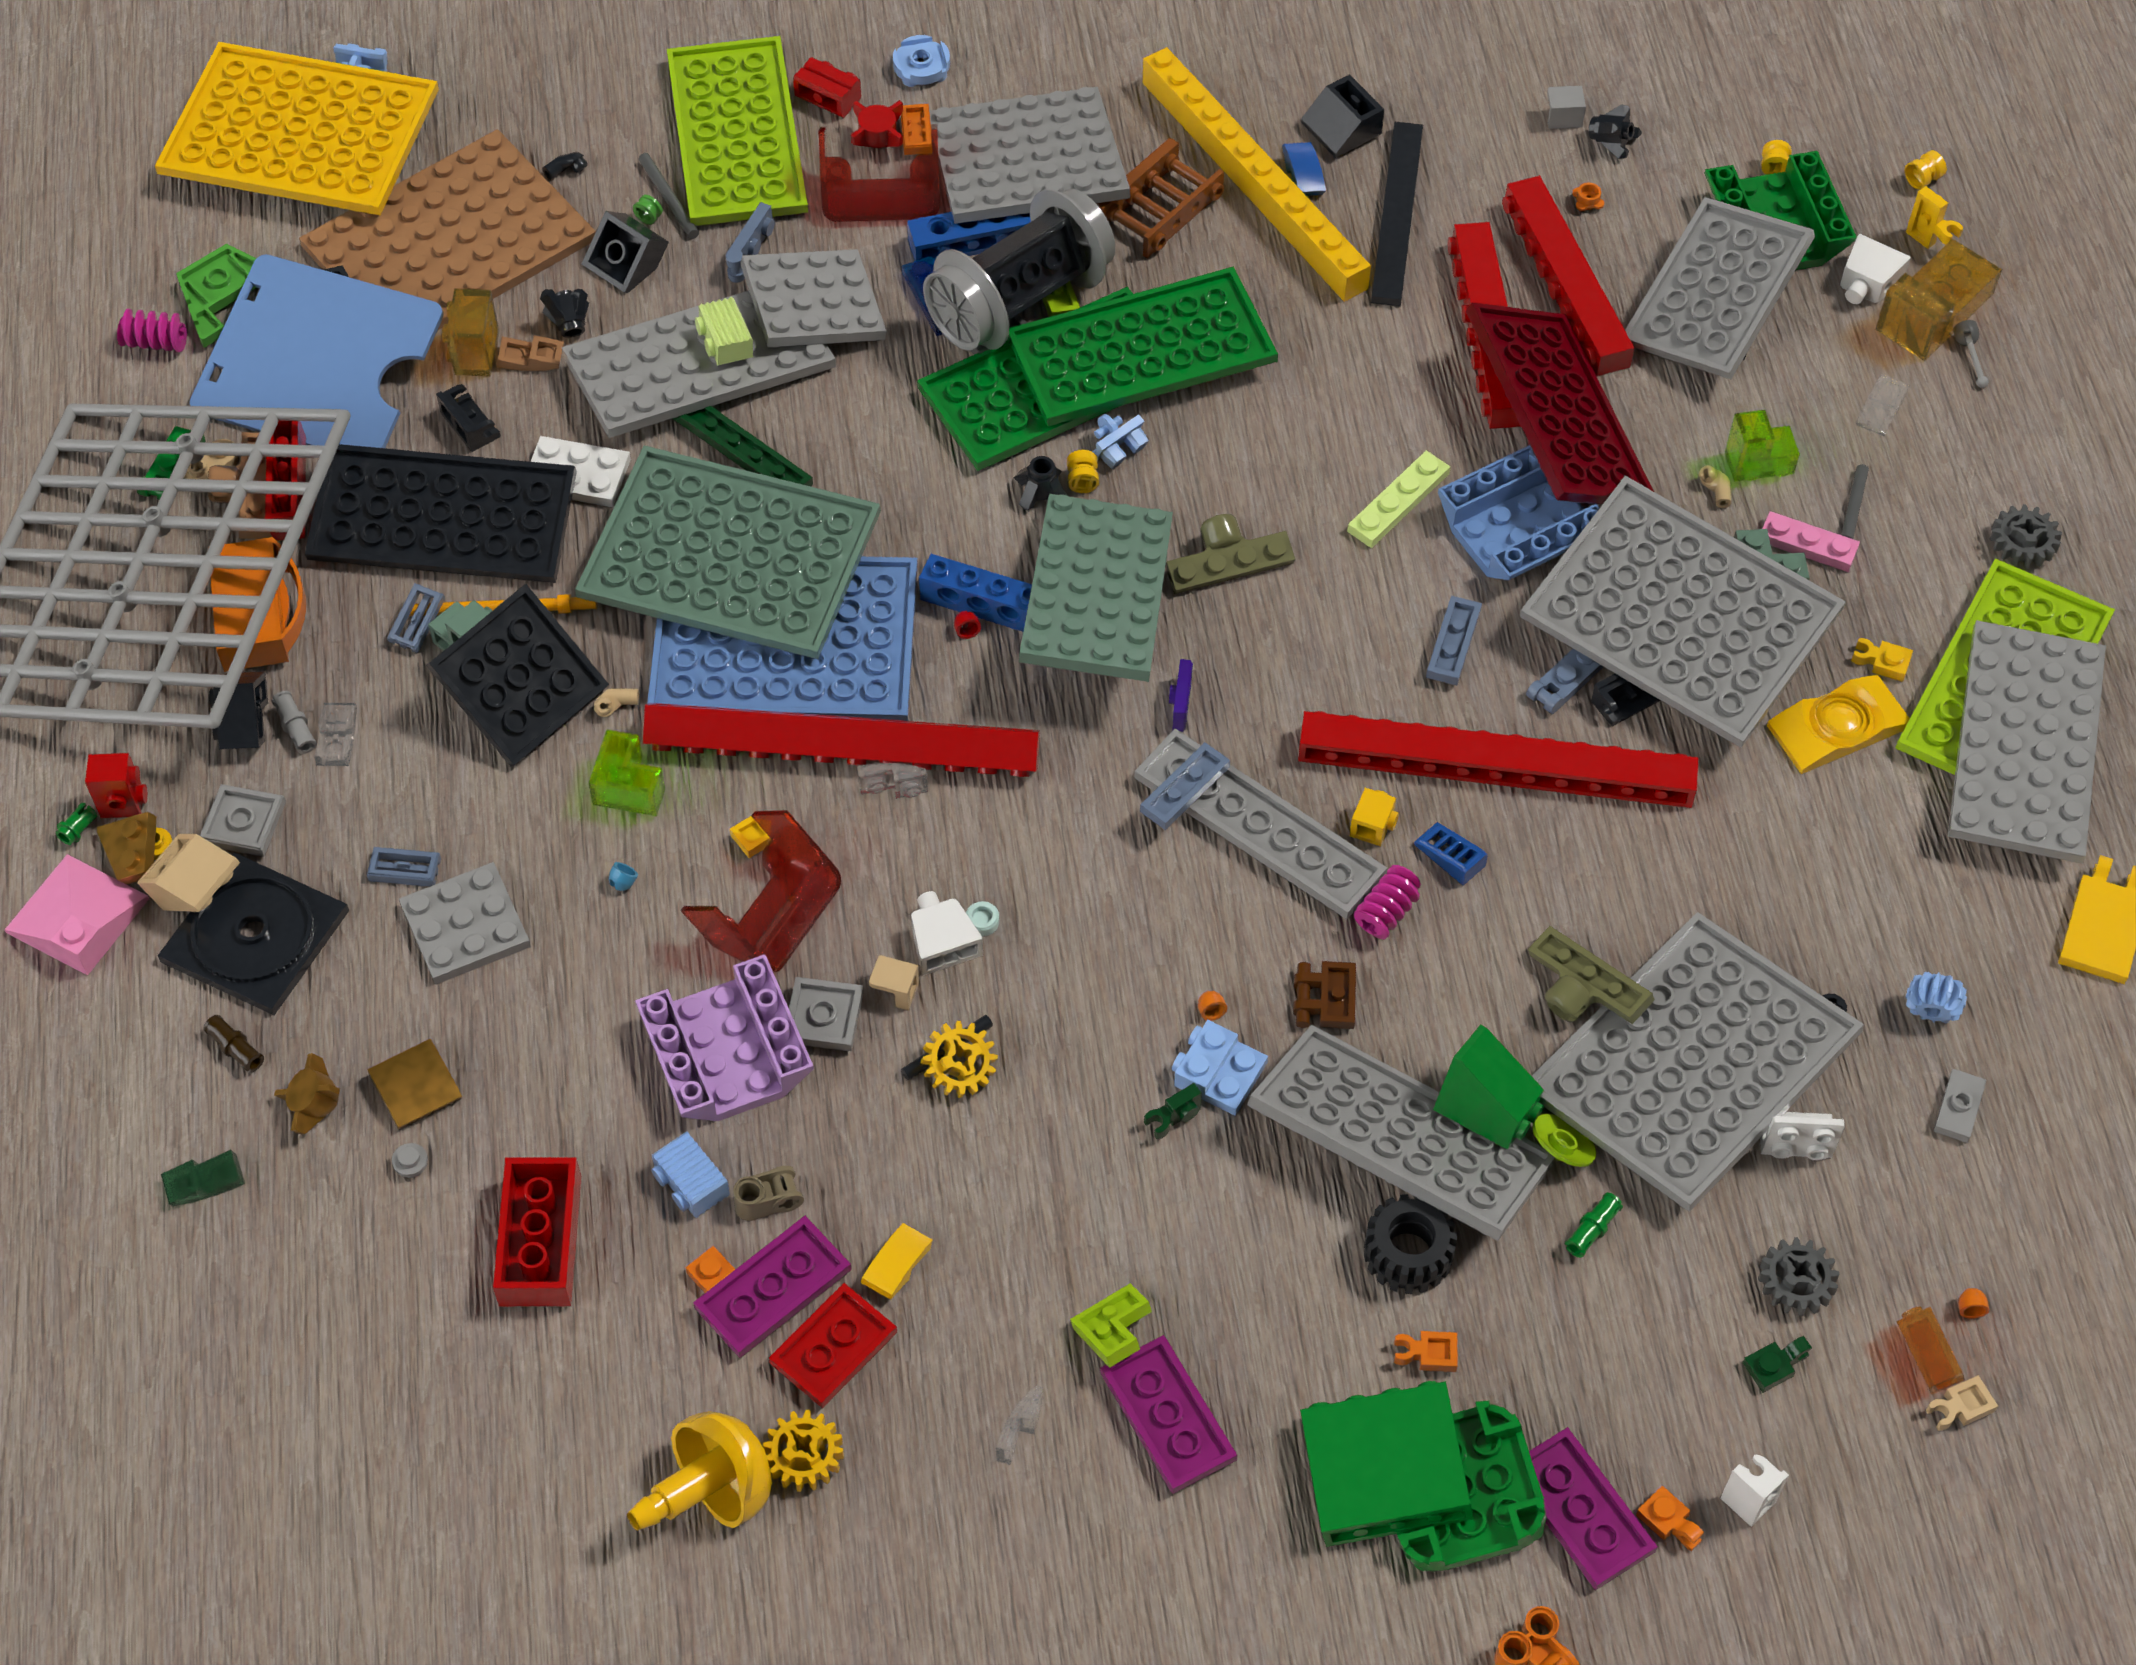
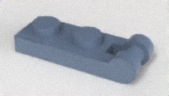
(749, 240)
(1563, 680)

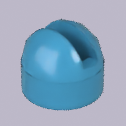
(622, 876)

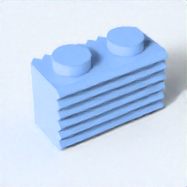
(690, 1175)

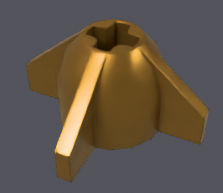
(310, 1095)

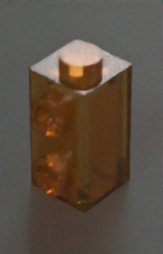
(1930, 1349)

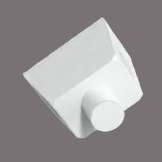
(1872, 270)
(943, 934)

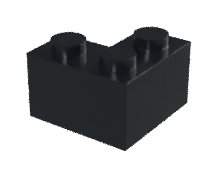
(243, 718)

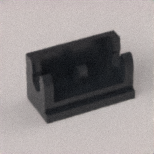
(466, 418)
(1620, 699)

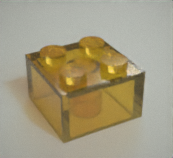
(471, 332)

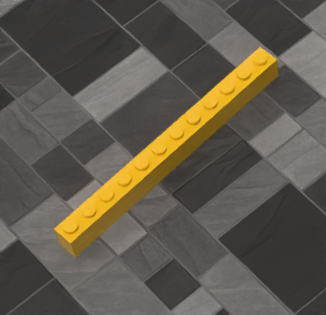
(1256, 175)

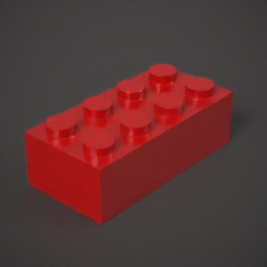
(537, 1231)

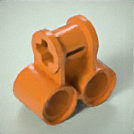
(1534, 1647)

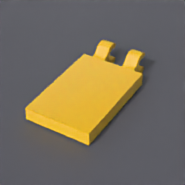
(2102, 925)

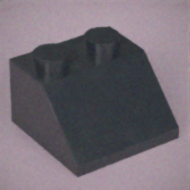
(624, 251)

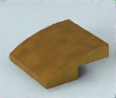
(414, 1083)

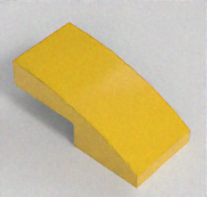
(896, 1260)

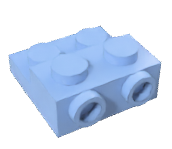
(1219, 1066)

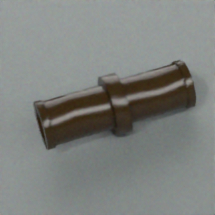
(233, 1043)

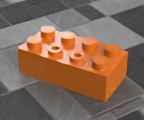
(274, 637)

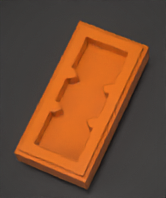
(916, 129)

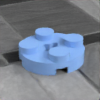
(935, 63)

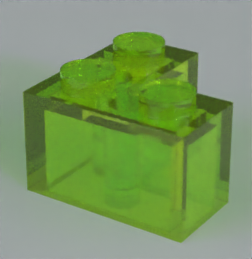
(1758, 450)
(621, 780)

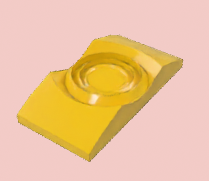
(1838, 722)

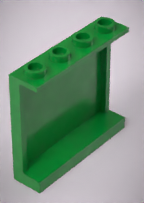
(1385, 1463)

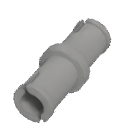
(294, 722)

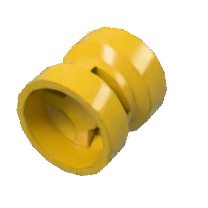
(1927, 168)
(1082, 471)

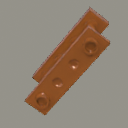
(1149, 175)

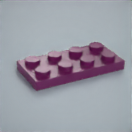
(772, 1286)
(1169, 1415)
(1587, 1511)

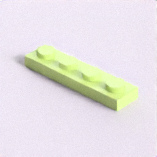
(1398, 499)

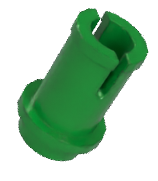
(75, 824)

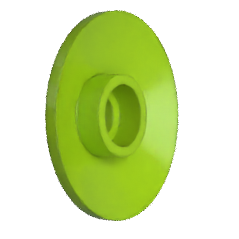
(1563, 1141)

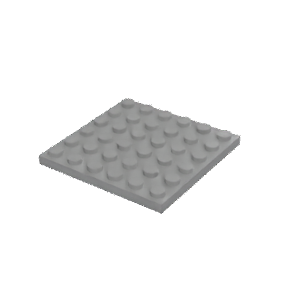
(1013, 148)

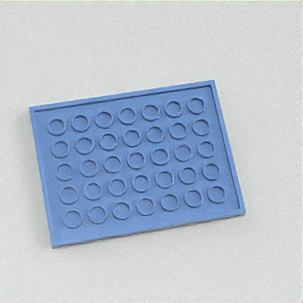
(858, 673)

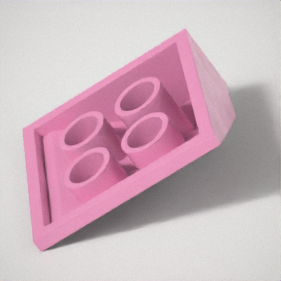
(77, 914)

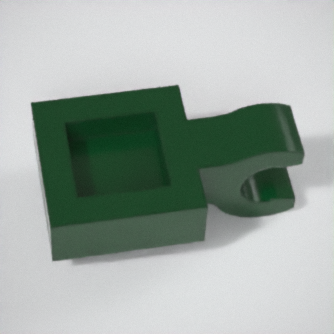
(1178, 1107)
(1774, 1366)

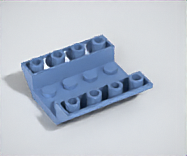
(1511, 516)

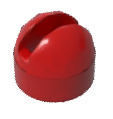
(970, 624)

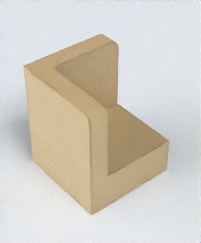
(897, 978)

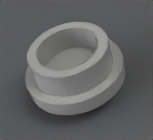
(409, 1160)

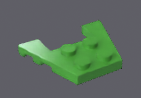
(212, 285)

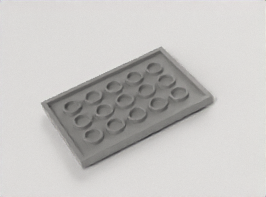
(1718, 287)

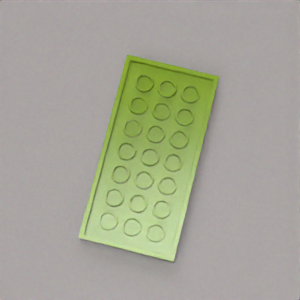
(736, 130)
(2006, 599)

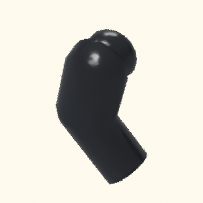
(563, 162)

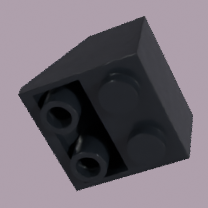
(1344, 116)

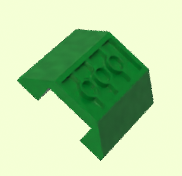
(1796, 196)

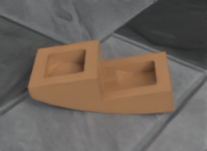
(530, 356)

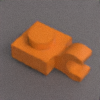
(1668, 1515)

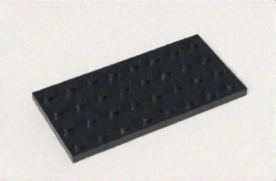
(442, 513)

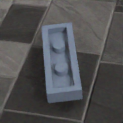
(1454, 640)
(1185, 786)

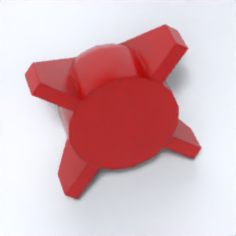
(877, 125)

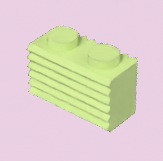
(724, 331)

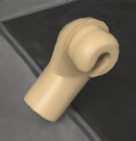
(1718, 483)
(612, 699)

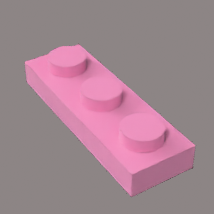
(1812, 541)

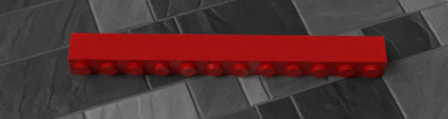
(841, 737)
(1498, 759)

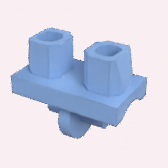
(361, 57)
(1130, 433)

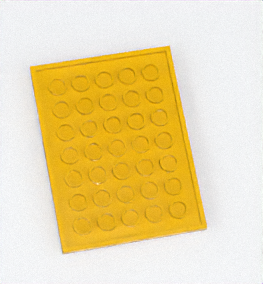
(298, 128)

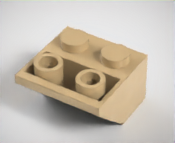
(188, 874)

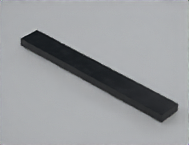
(1397, 214)

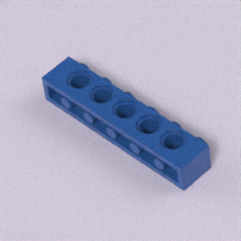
(938, 233)
(975, 591)

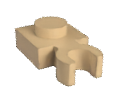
(1966, 1401)

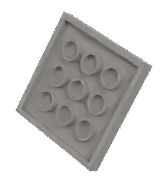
(813, 298)

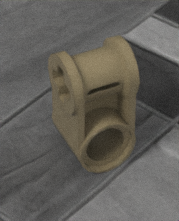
(769, 1193)

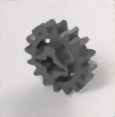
(2026, 536)
(1801, 1291)

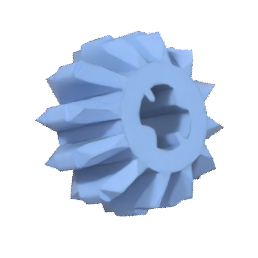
(1936, 997)

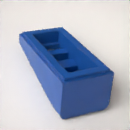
(1461, 872)

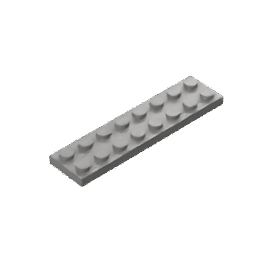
(1272, 830)

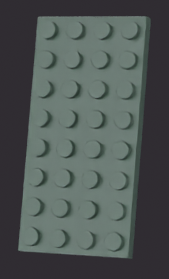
(1097, 588)

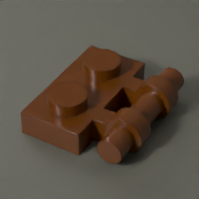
(1336, 994)

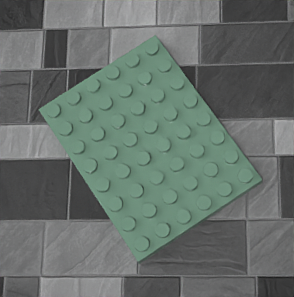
(729, 551)

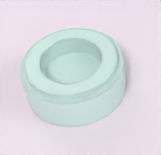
(984, 917)

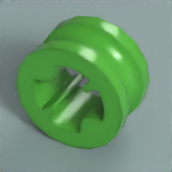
(647, 209)

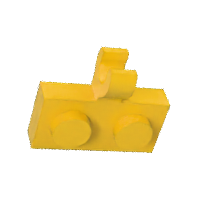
(1928, 220)

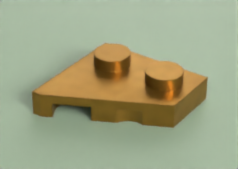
(130, 845)

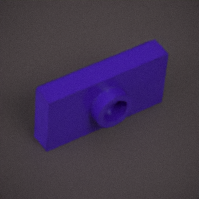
(1180, 695)

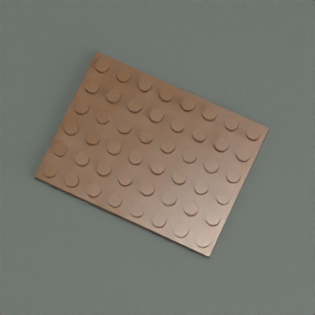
(460, 224)

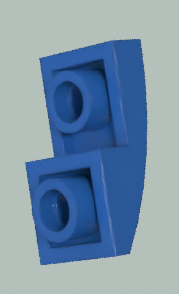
(1304, 168)

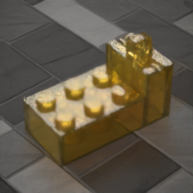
(1944, 292)

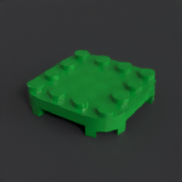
(1501, 1491)

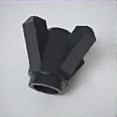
(1614, 130)
(566, 310)
(1040, 481)

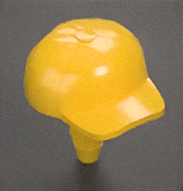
(718, 1465)

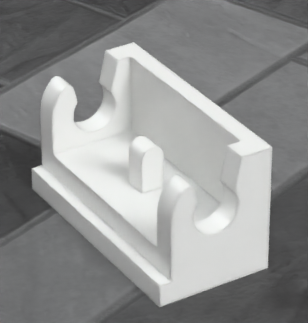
(1751, 1494)

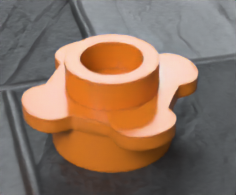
(1588, 197)

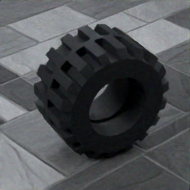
(1405, 1269)

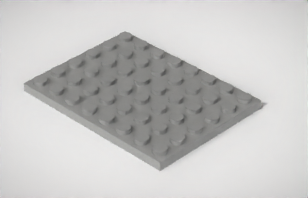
(1683, 610)
(1700, 1066)

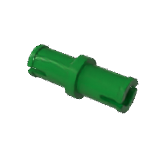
(1593, 1225)

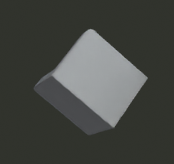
(1566, 107)

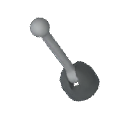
(1967, 335)

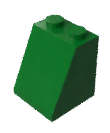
(1489, 1091)

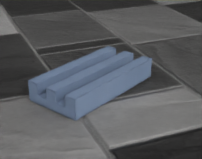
(423, 630)
(401, 871)

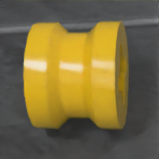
(1775, 156)

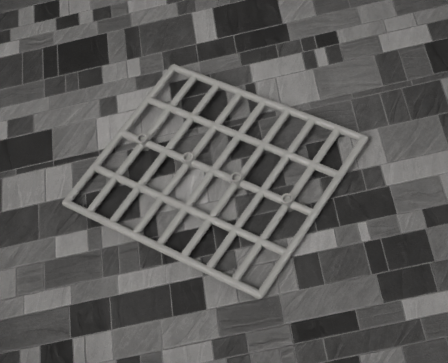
(158, 525)

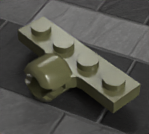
(1228, 555)
(1586, 980)

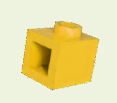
(1374, 816)

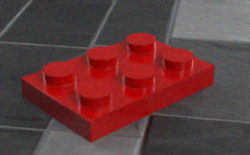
(833, 1345)

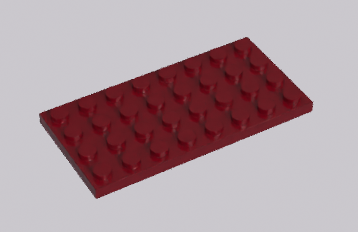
(1557, 401)

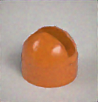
(1211, 1005)
(1973, 1303)

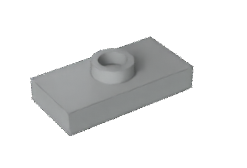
(1960, 1105)

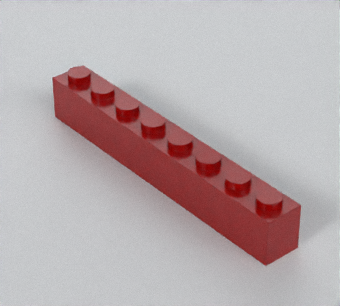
(1568, 275)
(1481, 282)

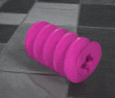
(151, 331)
(1388, 901)

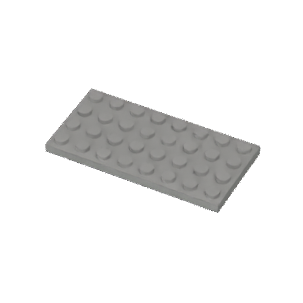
(665, 372)
(2028, 742)
(1391, 1130)

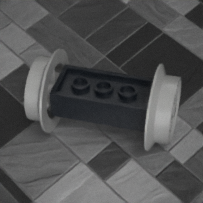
(980, 294)

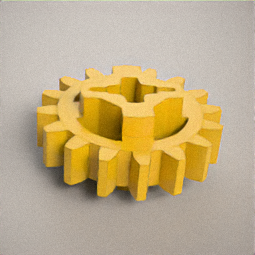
(955, 1046)
(800, 1466)

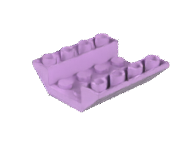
(727, 1044)

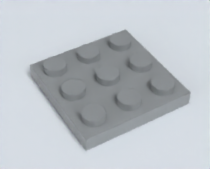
(464, 923)

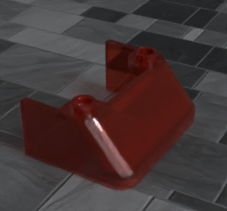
(879, 198)
(787, 906)

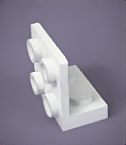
(1802, 1135)

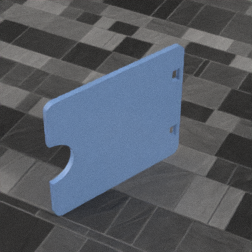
(316, 346)

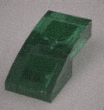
(201, 1181)

